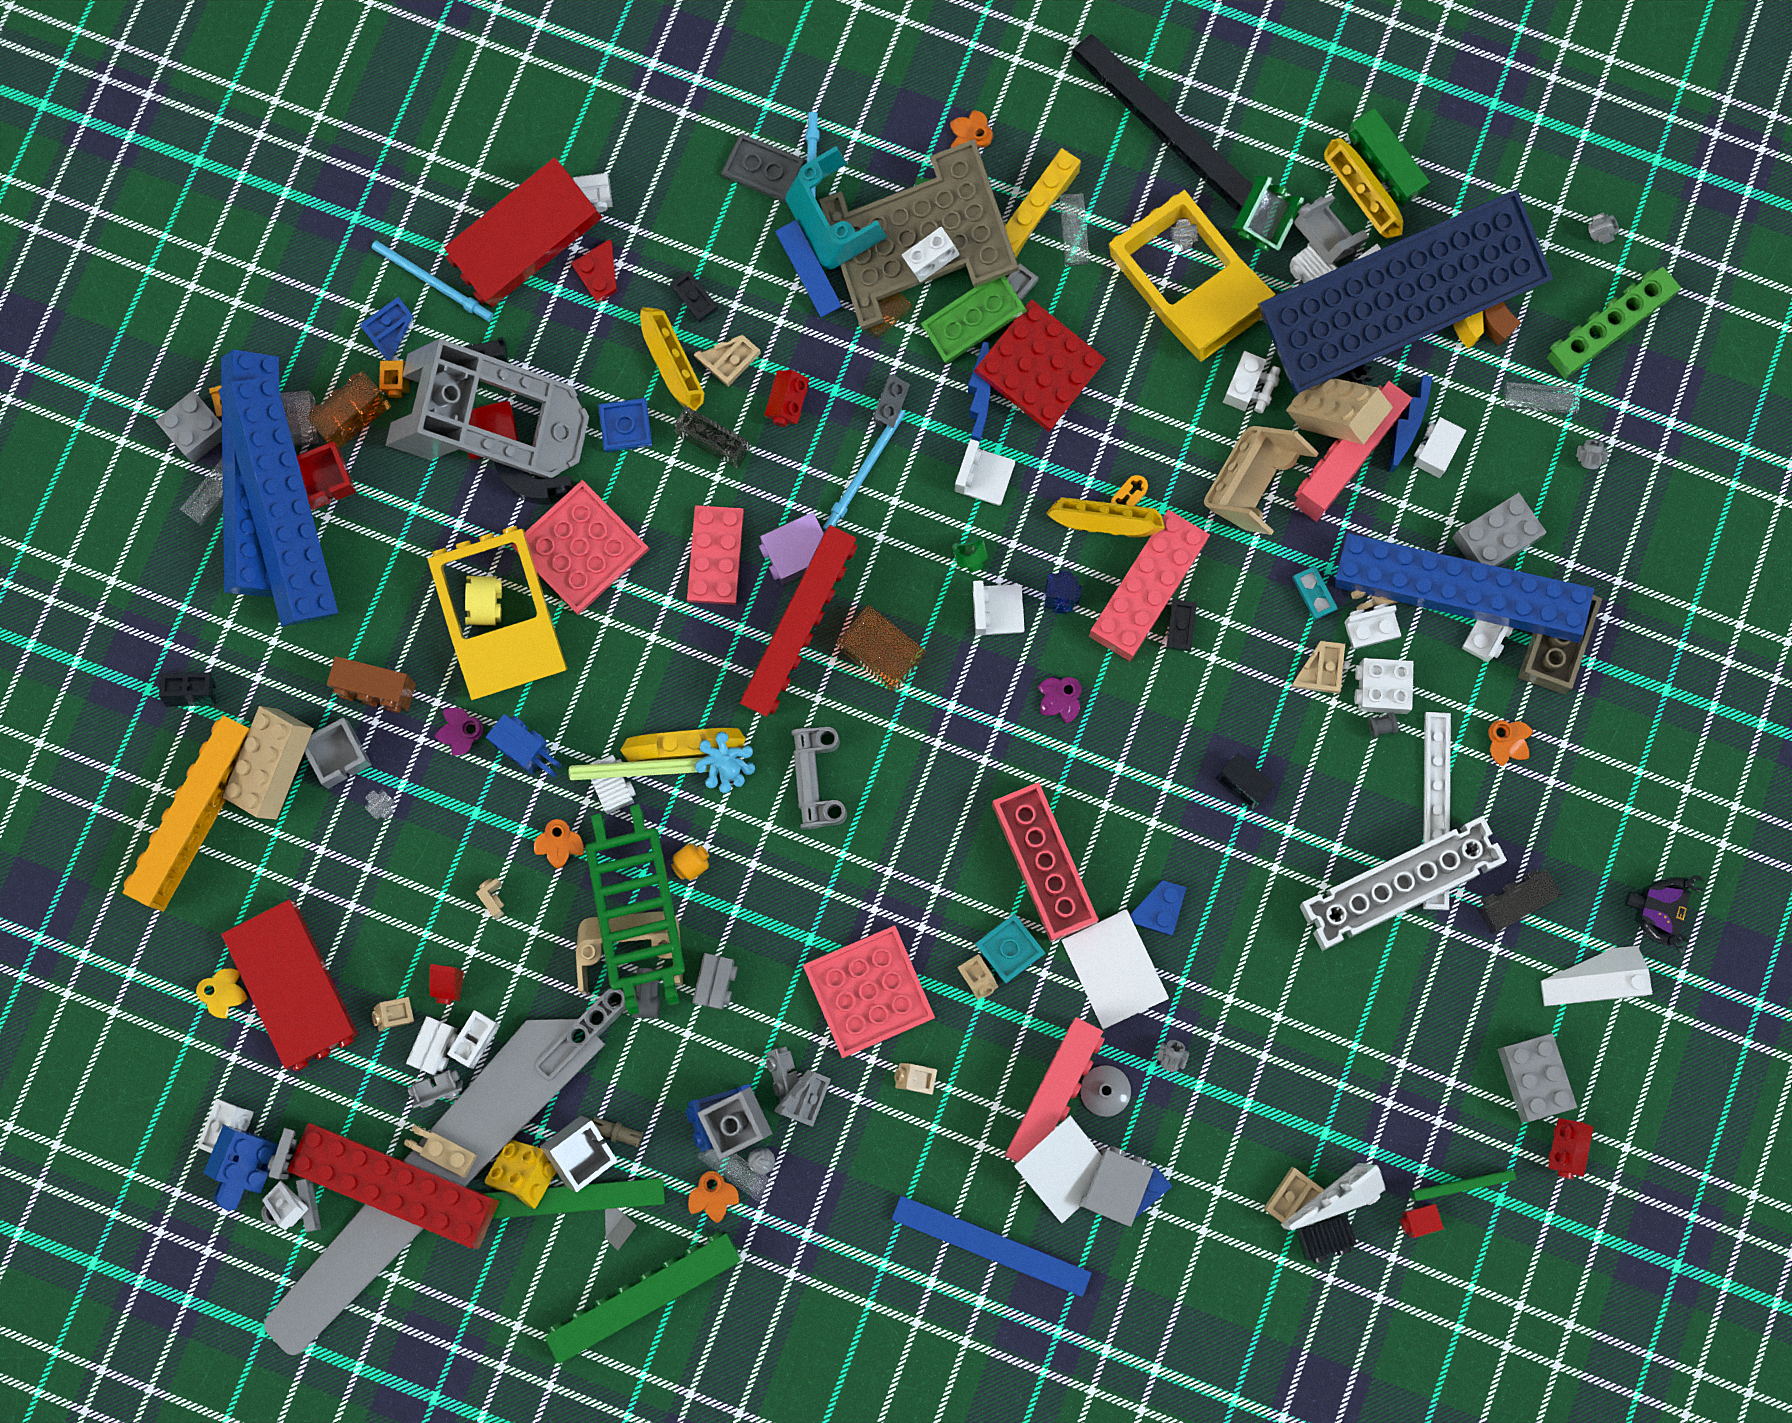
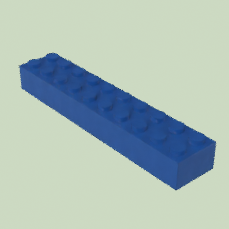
(278, 500)
(243, 558)
(1464, 588)

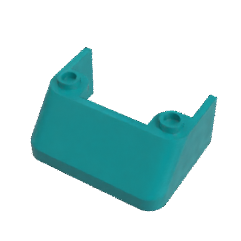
(833, 243)

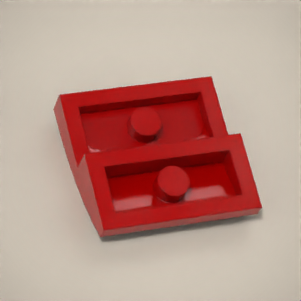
(496, 419)

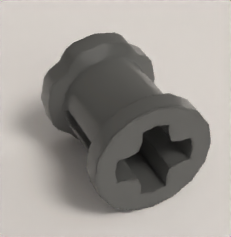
(1383, 725)

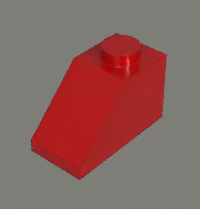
(445, 983)

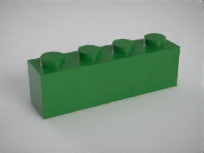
(1388, 157)

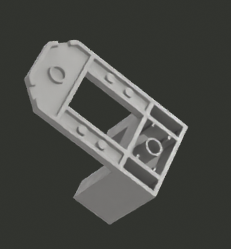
(445, 400)

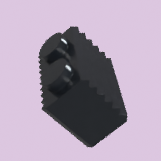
(1326, 1238)

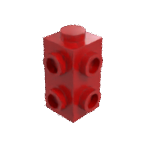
(786, 397)
(1570, 1148)

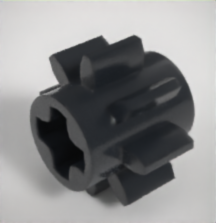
(1363, 372)

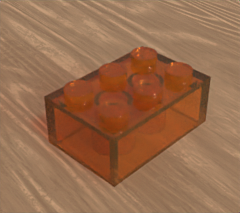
(348, 410)
(881, 648)

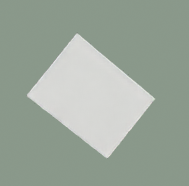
(1115, 969)
(1061, 1168)

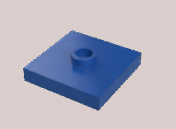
(625, 425)

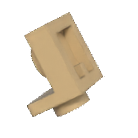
(491, 902)
(978, 977)
(392, 1014)
(915, 1078)

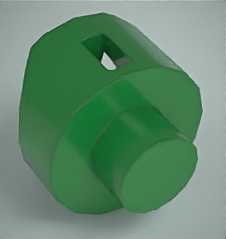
(970, 554)

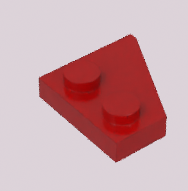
(598, 271)

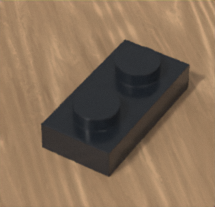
(694, 296)
(1181, 625)

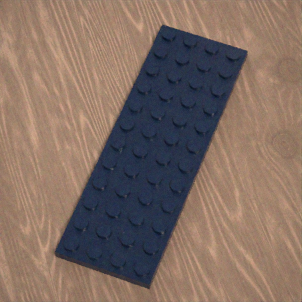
(1405, 291)

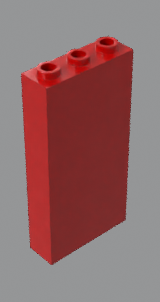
(522, 233)
(290, 985)

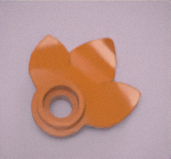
(969, 129)
(1512, 742)
(560, 846)
(713, 1200)

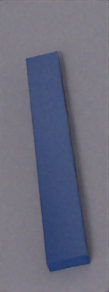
(991, 1246)

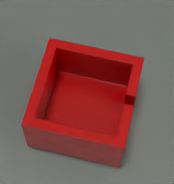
(325, 475)

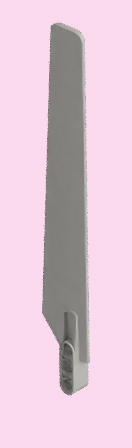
(482, 1120)

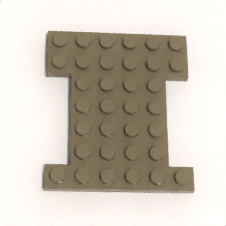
(956, 201)

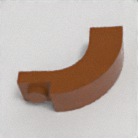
(1499, 323)

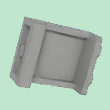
(1327, 232)
(1117, 1186)

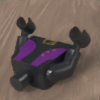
(1663, 909)

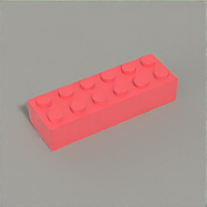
(1345, 459)
(1149, 586)
(1044, 862)
(1057, 1088)

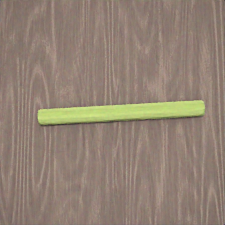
(629, 769)

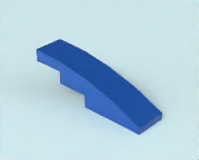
(808, 268)
(980, 403)
(1406, 428)

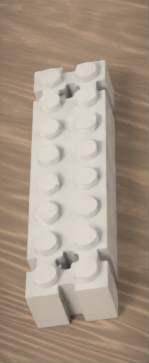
(1403, 883)

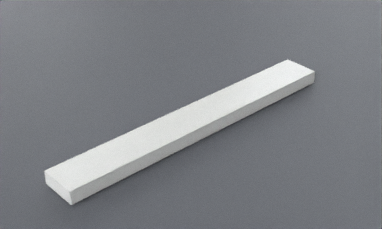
(1437, 787)

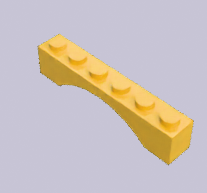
(1041, 197)

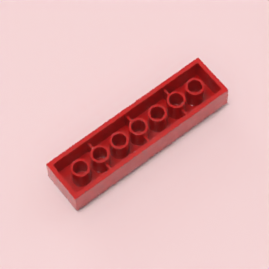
(799, 617)
(393, 1186)

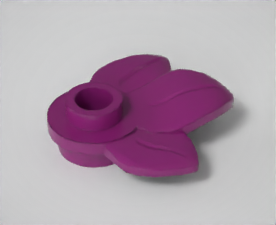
(1057, 700)
(456, 731)

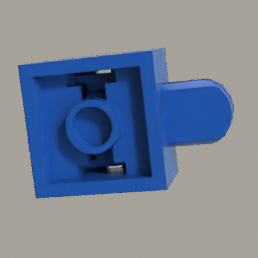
(522, 747)
(239, 1164)

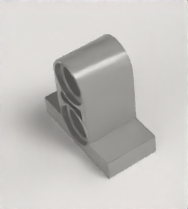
(311, 1216)

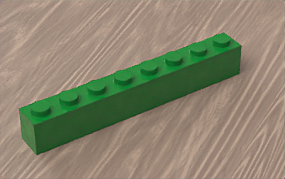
(642, 1298)

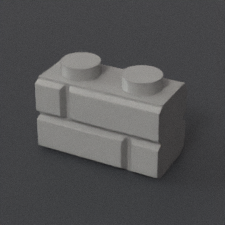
(714, 982)

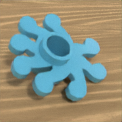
(725, 762)

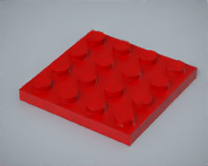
(1040, 365)

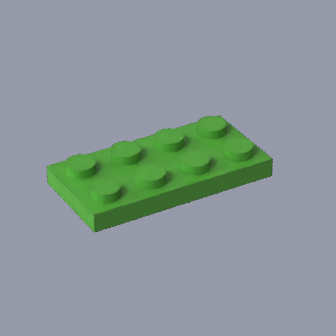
(973, 318)

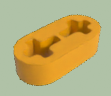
(1124, 491)

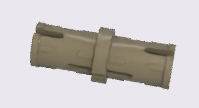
(618, 1132)

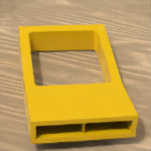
(1216, 308)
(509, 653)

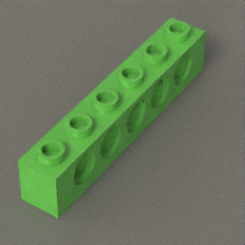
(1658, 283)

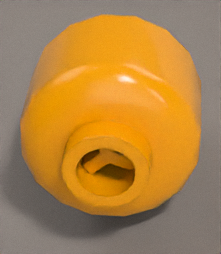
(690, 861)

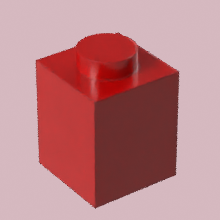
(1421, 1220)

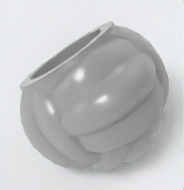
(761, 1160)

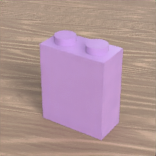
(791, 547)

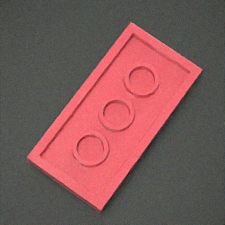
(715, 555)

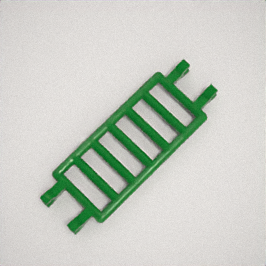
(604, 914)

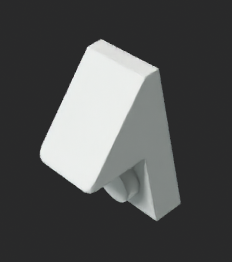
(284, 1206)

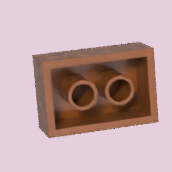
(371, 685)

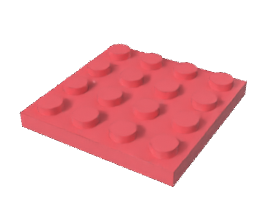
(582, 547)
(868, 991)

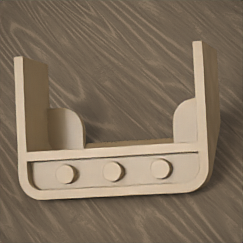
(1249, 472)
(589, 941)

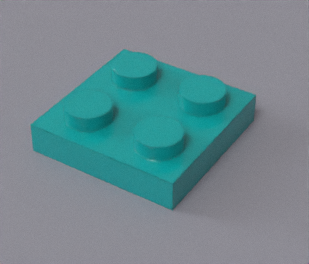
(1010, 948)

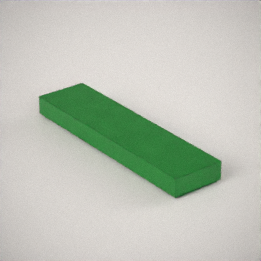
(1462, 1185)

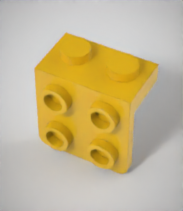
(522, 1171)

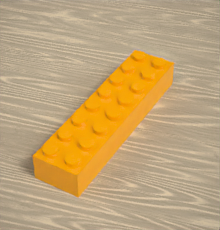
(188, 818)

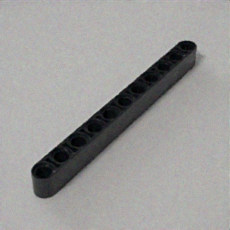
(1163, 121)

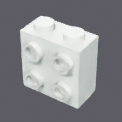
(1384, 686)

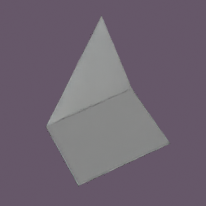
(617, 1227)

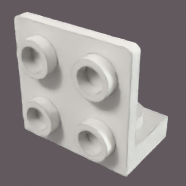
(984, 474)
(998, 609)

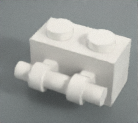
(1245, 380)

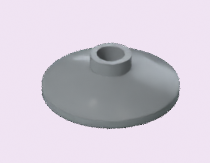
(1092, 1093)

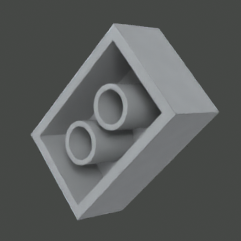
(1500, 533)
(1537, 1078)

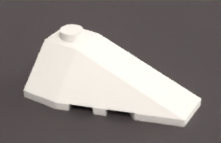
(1607, 976)
(1352, 1190)

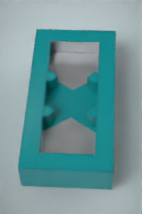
(1314, 593)

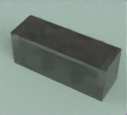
(711, 437)
(1518, 900)

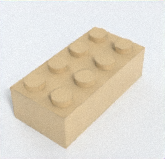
(1340, 410)
(267, 762)

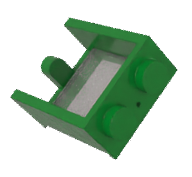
(1267, 214)

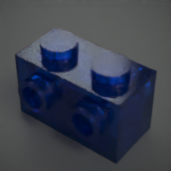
(1062, 592)

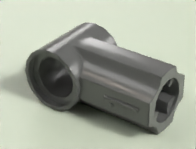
(647, 998)

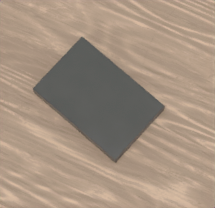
(762, 167)

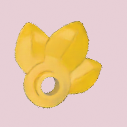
(225, 992)

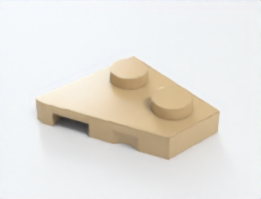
(729, 358)
(1323, 669)
(1291, 1195)

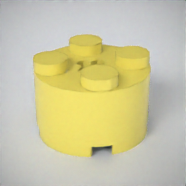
(482, 600)

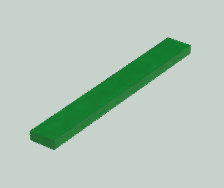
(588, 1198)

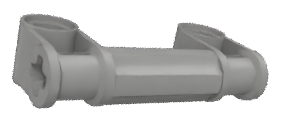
(808, 780)

